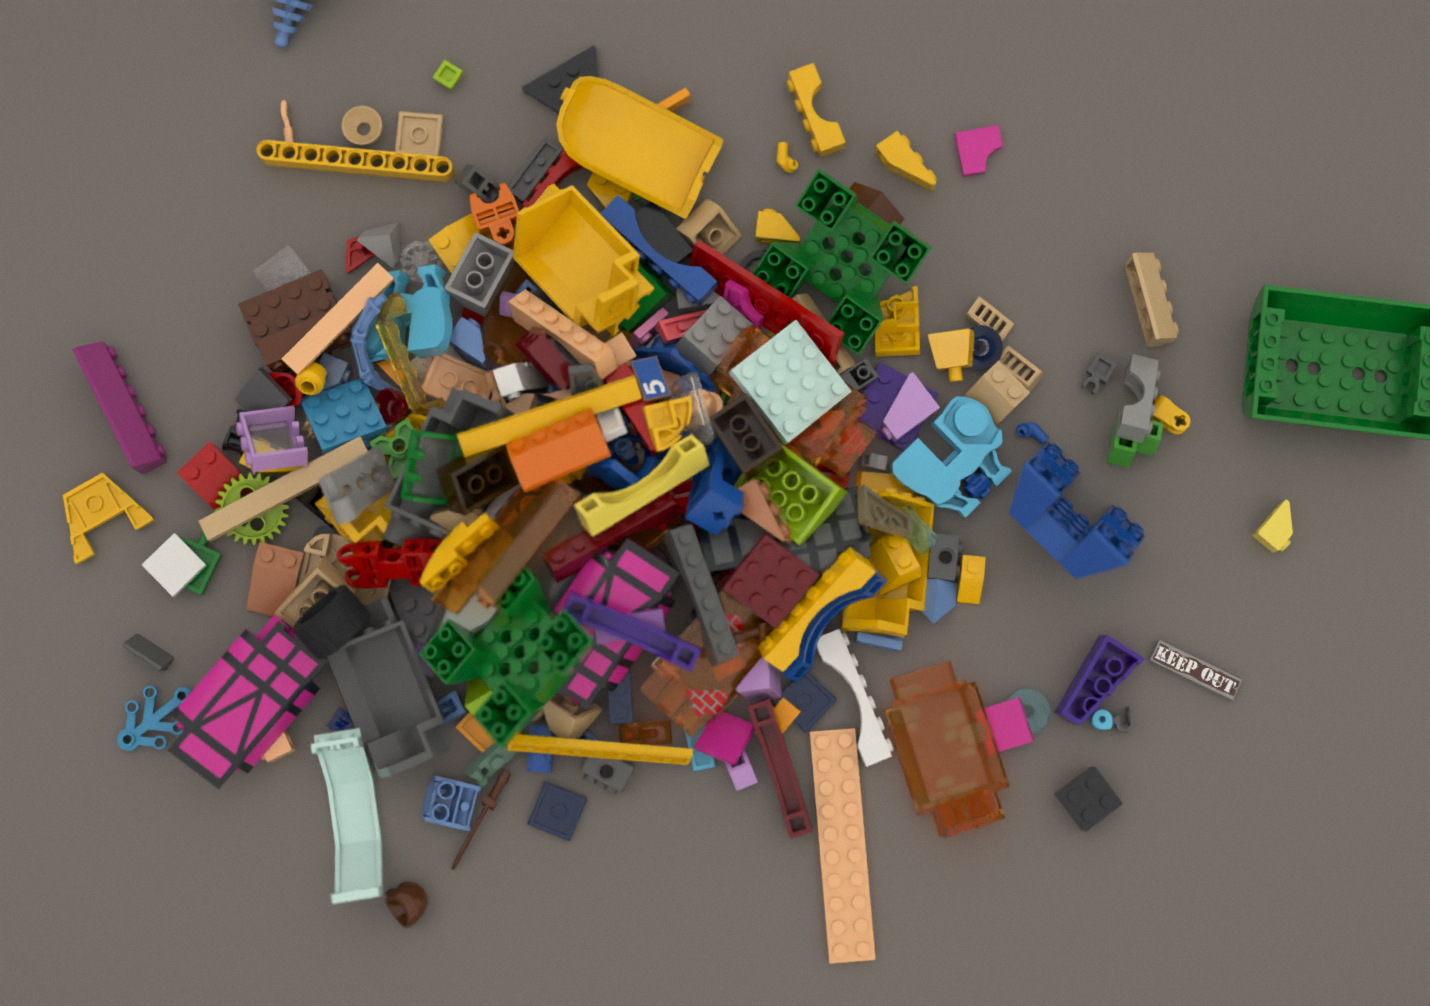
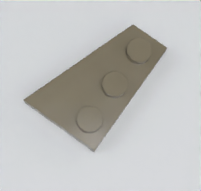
(881, 514)

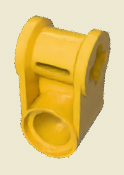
(1168, 414)

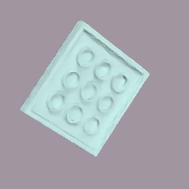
(790, 382)

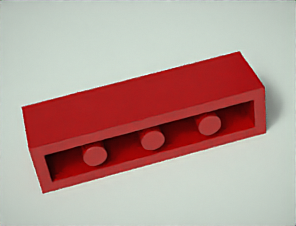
(633, 410)

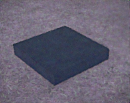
(810, 698)
(557, 811)

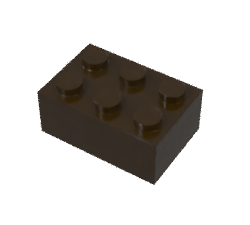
(747, 437)
(476, 479)

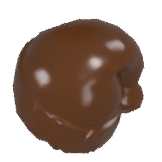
(407, 903)

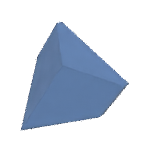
(939, 599)

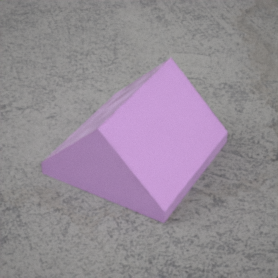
(761, 682)

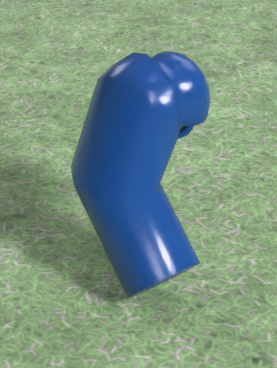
(1032, 430)

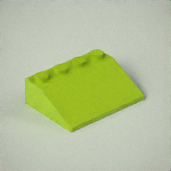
(801, 493)

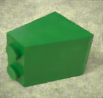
(649, 303)

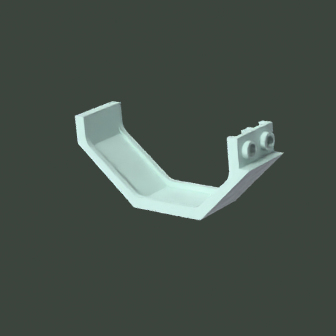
(352, 815)

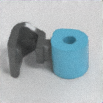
(1103, 720)

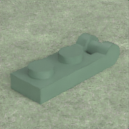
(493, 760)

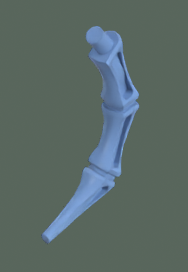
(359, 343)

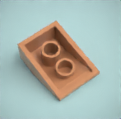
(273, 577)

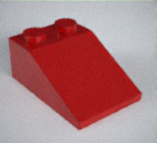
(209, 472)

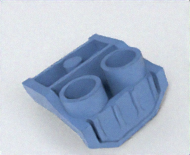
(449, 802)

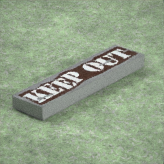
(1195, 670)

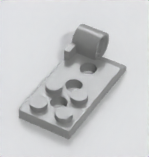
(348, 506)

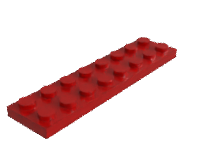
(775, 306)

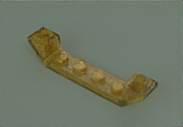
(399, 358)

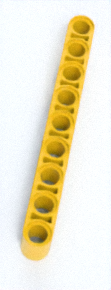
(346, 155)

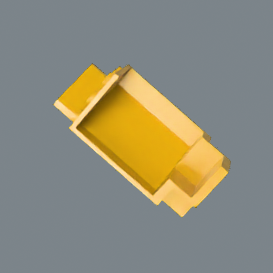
(579, 259)
(890, 612)

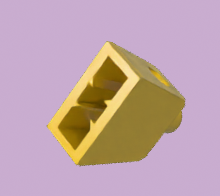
(953, 351)

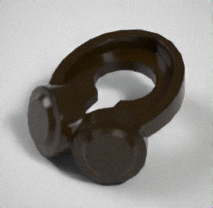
(639, 447)

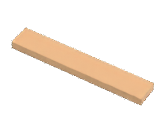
(337, 319)

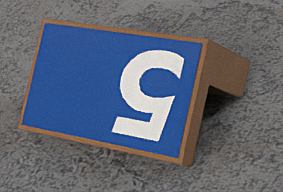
(650, 380)

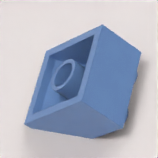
(468, 341)

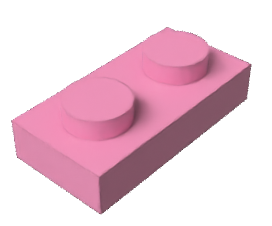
(643, 333)

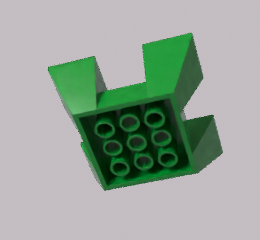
(840, 216)
(519, 655)

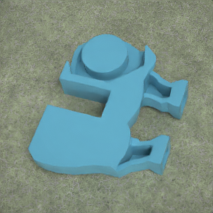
(426, 316)
(973, 436)

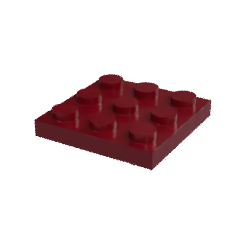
(770, 580)

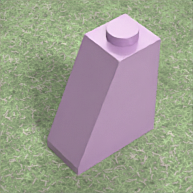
(909, 409)

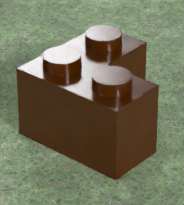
(877, 203)

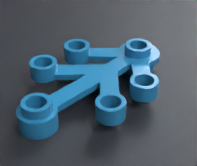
(150, 720)

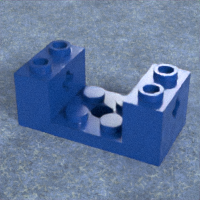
(712, 493)

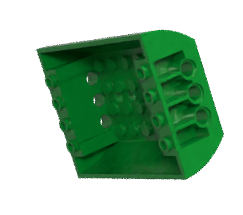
(1338, 336)

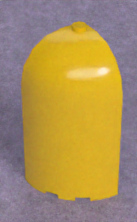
(636, 143)

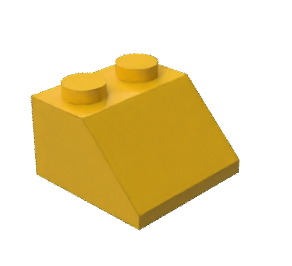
(895, 561)

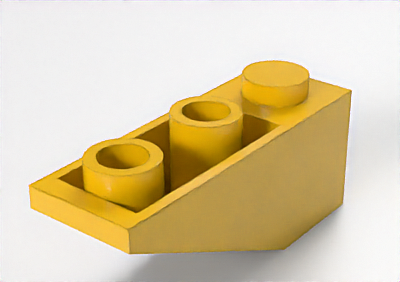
(901, 159)

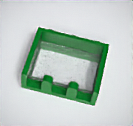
(426, 454)

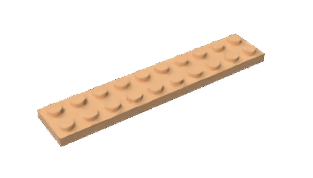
(842, 846)

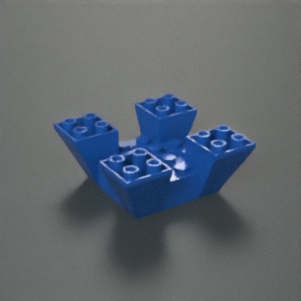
(1062, 531)

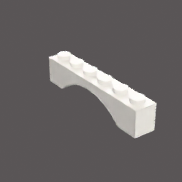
(871, 742)

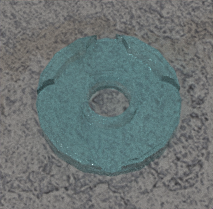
(1040, 707)

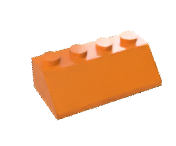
(558, 450)

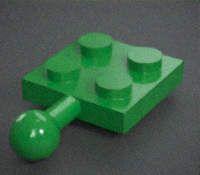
(210, 557)

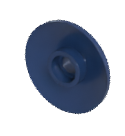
(994, 347)

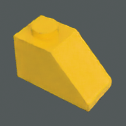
(774, 228)
(970, 579)

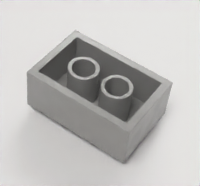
(712, 336)

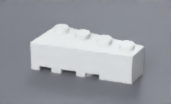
(518, 379)

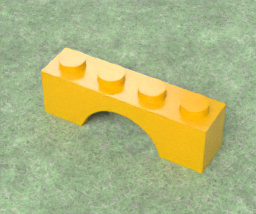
(825, 135)

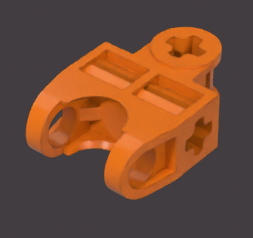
(496, 217)

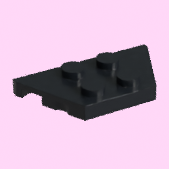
(550, 86)

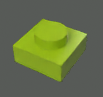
(448, 75)

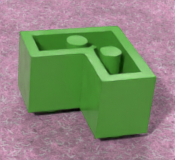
(1123, 451)

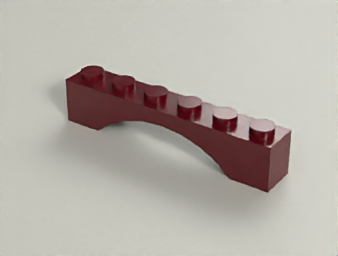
(576, 551)
(780, 767)

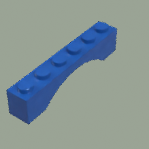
(690, 279)
(813, 631)

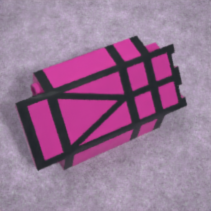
(630, 584)
(245, 702)

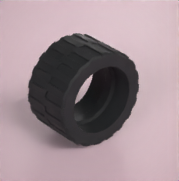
(331, 622)

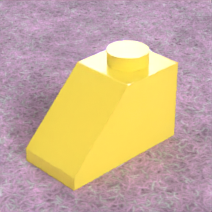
(1276, 529)

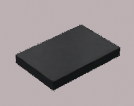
(661, 235)

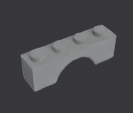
(1141, 378)

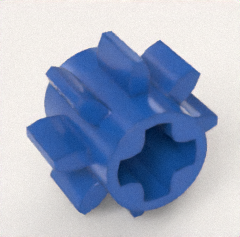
(977, 486)

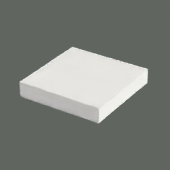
(174, 565)

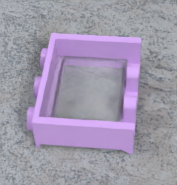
(271, 439)

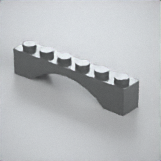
(715, 631)

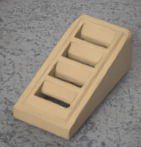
(994, 314)
(1037, 373)

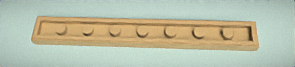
(279, 490)

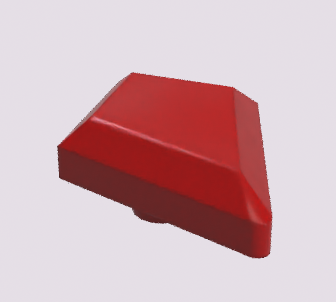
(356, 254)

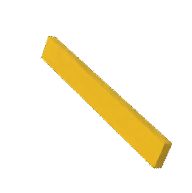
(529, 421)
(600, 749)

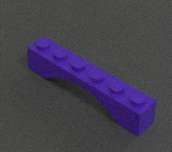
(655, 640)

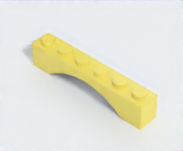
(679, 464)

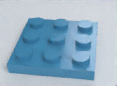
(343, 415)

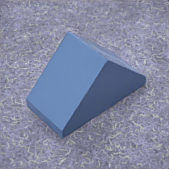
(451, 707)

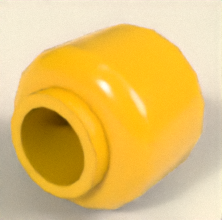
(311, 379)

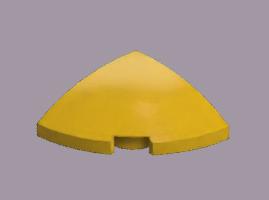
(667, 421)

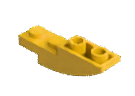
(449, 556)

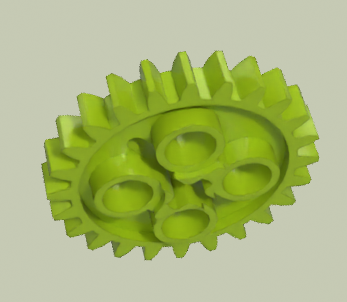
(271, 518)

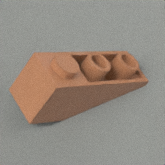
(762, 510)

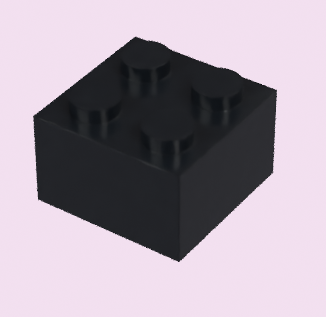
(1088, 798)

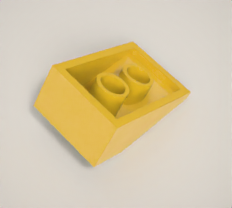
(454, 239)

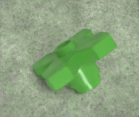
(390, 445)

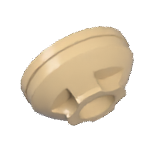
(358, 116)

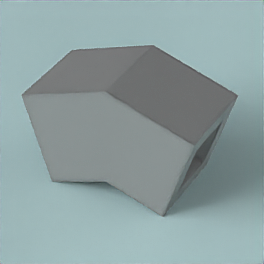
(874, 461)

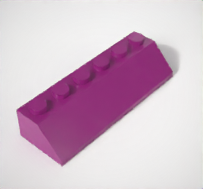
(120, 406)

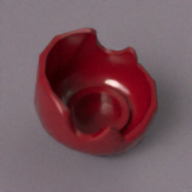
(392, 405)

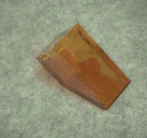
(646, 733)

